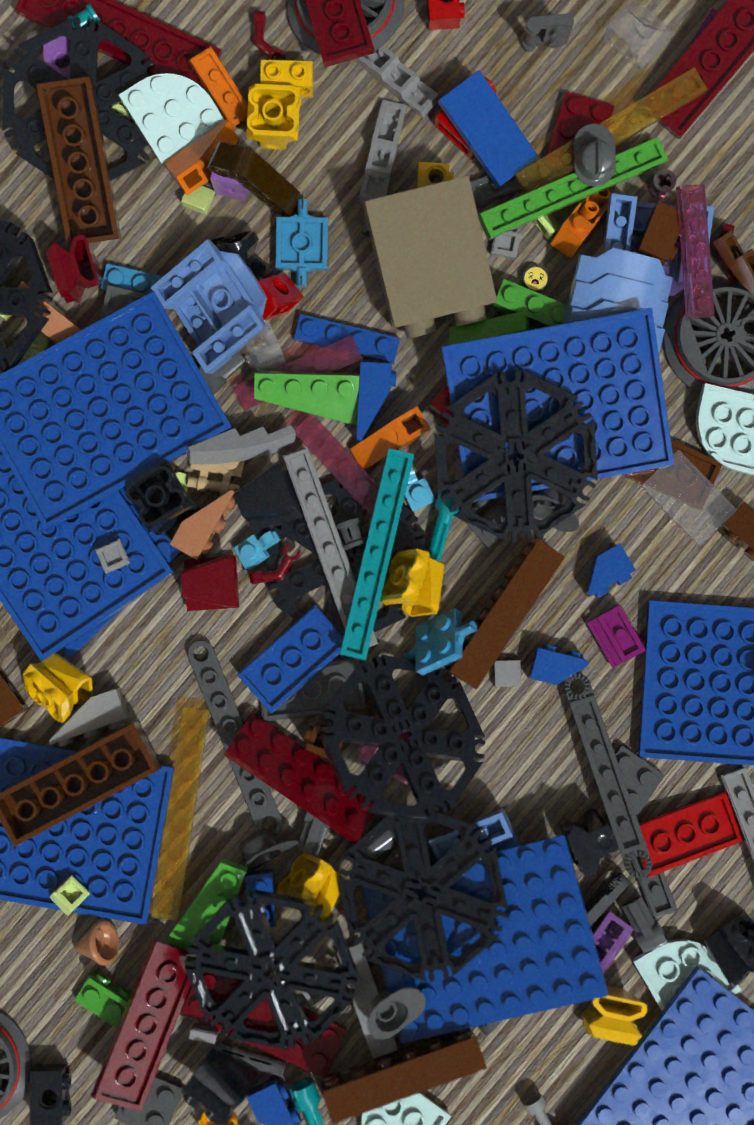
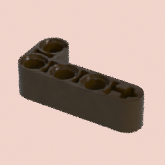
(256, 176)

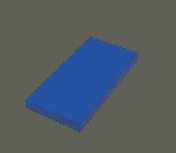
(488, 128)
(292, 659)

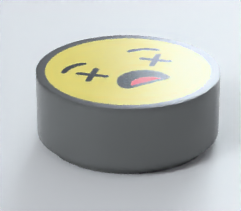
(535, 279)

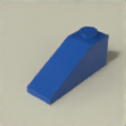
(373, 392)

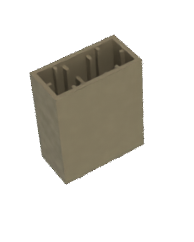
(430, 255)

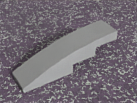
(399, 80)
(383, 150)
(233, 448)
(364, 993)

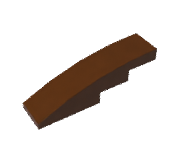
(739, 262)

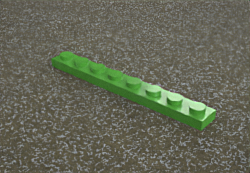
(568, 191)

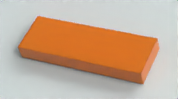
(220, 86)

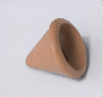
(99, 943)

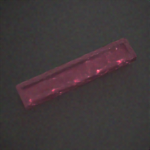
(695, 251)
(323, 360)
(338, 463)

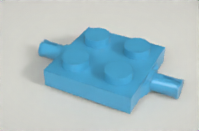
(302, 243)
(439, 641)

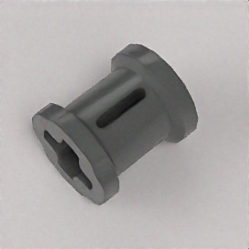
(661, 176)
(351, 533)

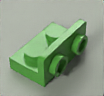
(103, 998)

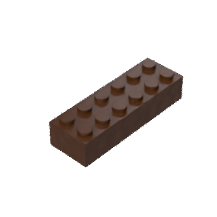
(79, 159)
(506, 612)
(77, 783)
(402, 1075)

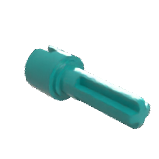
(442, 526)
(306, 1100)

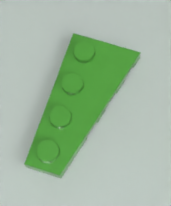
(316, 393)
(221, 885)

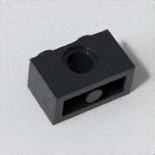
(43, 1109)

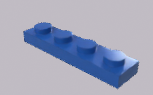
(325, 332)

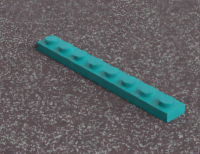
(377, 554)

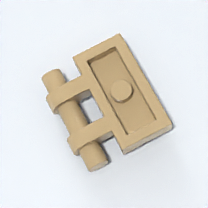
(228, 470)

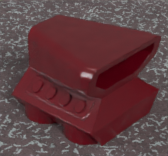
(74, 269)
(210, 583)

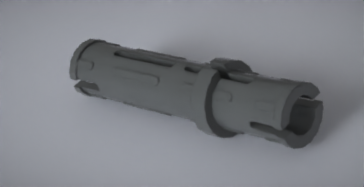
(275, 1065)

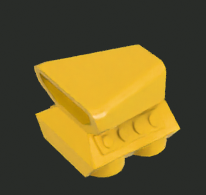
(273, 115)
(414, 582)
(57, 686)
(313, 881)
(614, 1015)

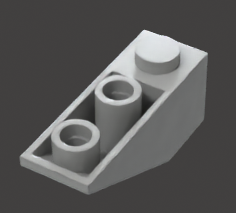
(95, 713)

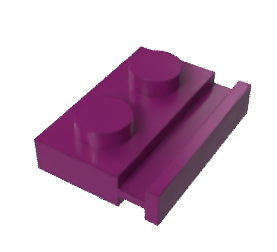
(616, 636)

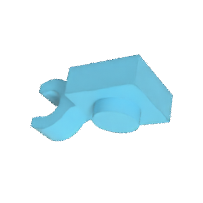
(418, 492)
(254, 549)

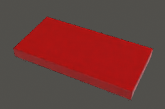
(689, 832)

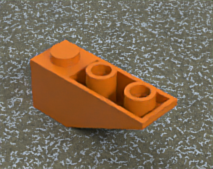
(191, 164)
(581, 223)
(394, 435)

